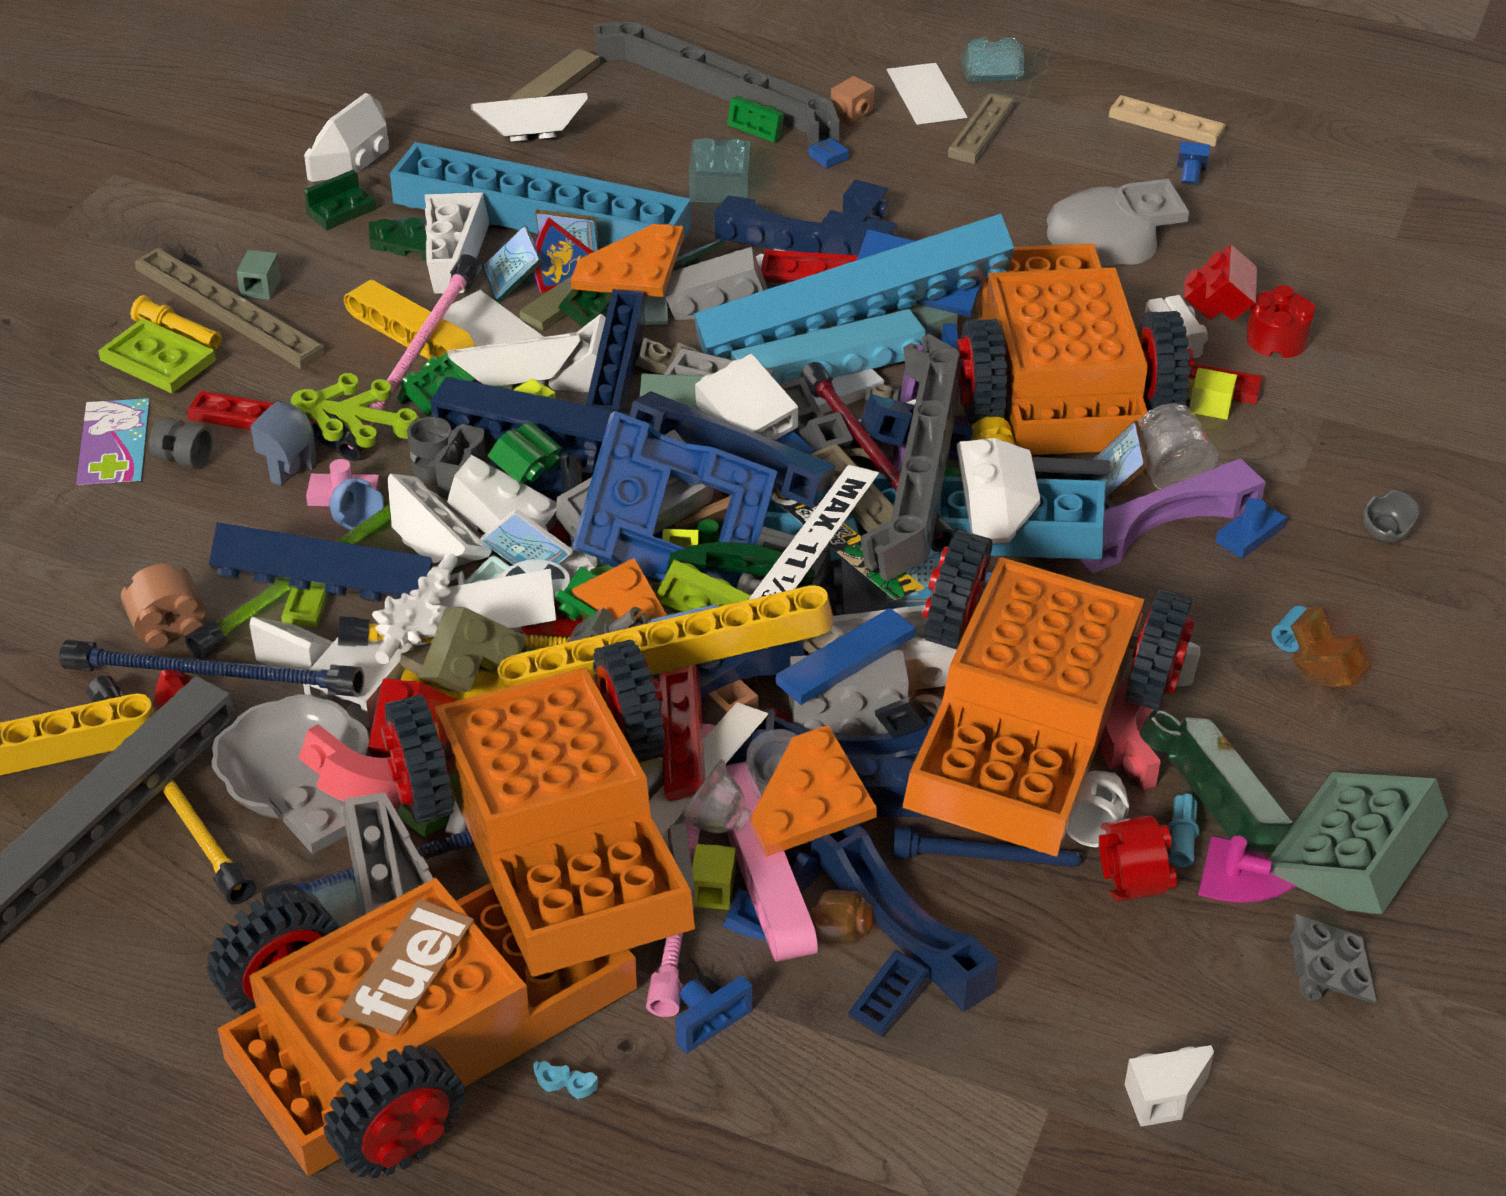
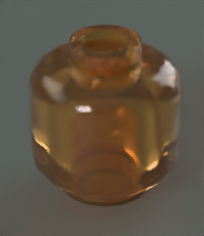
(842, 916)

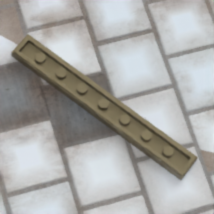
(230, 308)

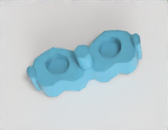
(556, 1077)

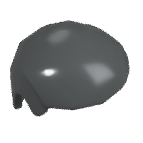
(1390, 516)

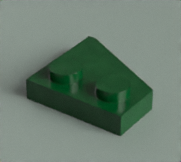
(399, 236)

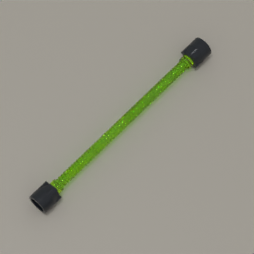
(212, 635)

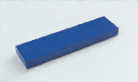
(845, 656)

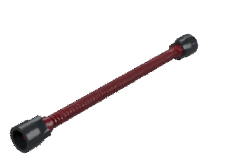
(821, 386)

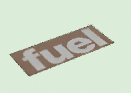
(405, 967)

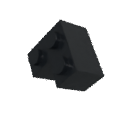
(855, 590)

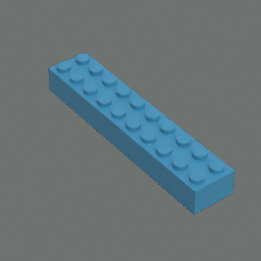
(517, 190)
(859, 288)
(1062, 526)

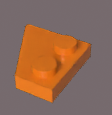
(620, 591)

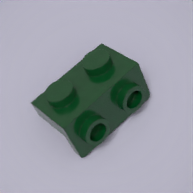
(585, 305)

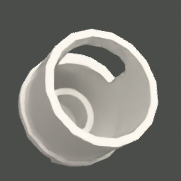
(1099, 802)

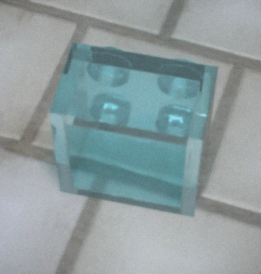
(719, 169)

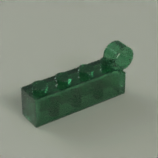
(1219, 779)

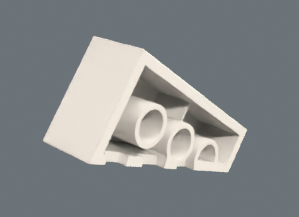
(453, 228)

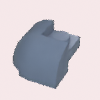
(285, 439)

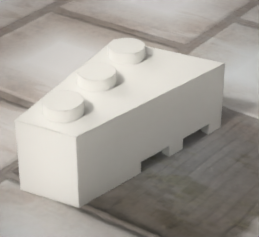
(488, 496)

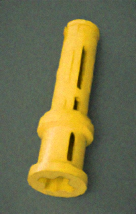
(166, 317)

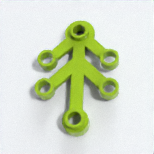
(349, 411)

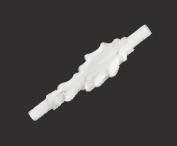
(414, 614)

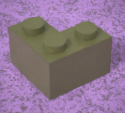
(465, 643)

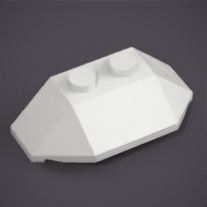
(530, 115)
(348, 140)
(516, 360)
(997, 487)
(431, 523)

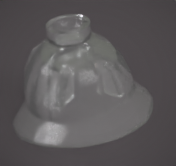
(717, 804)

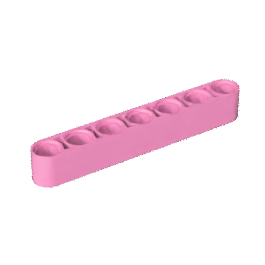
(771, 885)

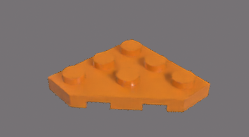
(632, 263)
(810, 794)

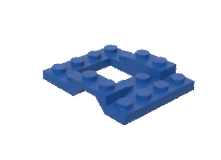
(631, 486)

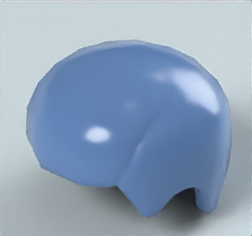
(354, 502)

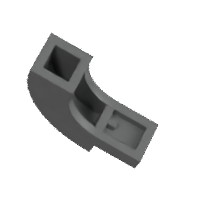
(813, 425)

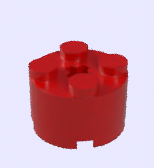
(1280, 322)
(1136, 858)

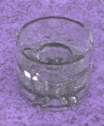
(1175, 445)

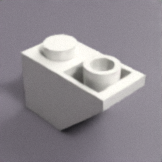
(1167, 1083)

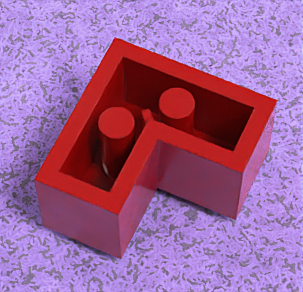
(1223, 285)

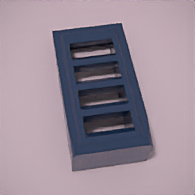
(896, 964)

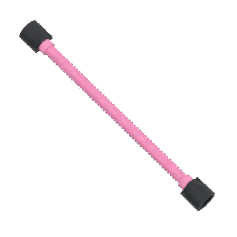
(462, 277)

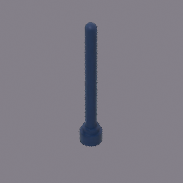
(909, 844)

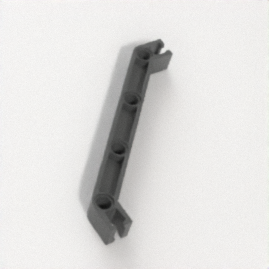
(716, 75)
(909, 533)

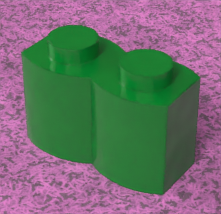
(526, 453)

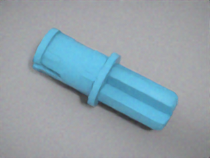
(1183, 830)

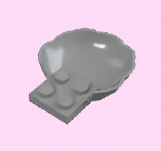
(1117, 219)
(263, 769)

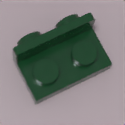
(338, 200)

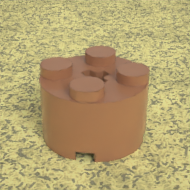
(162, 604)

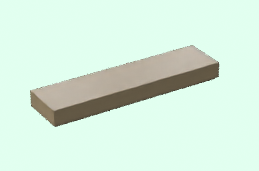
(1167, 120)

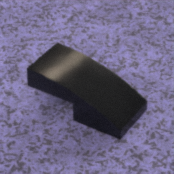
(903, 717)

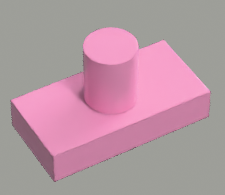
(322, 485)

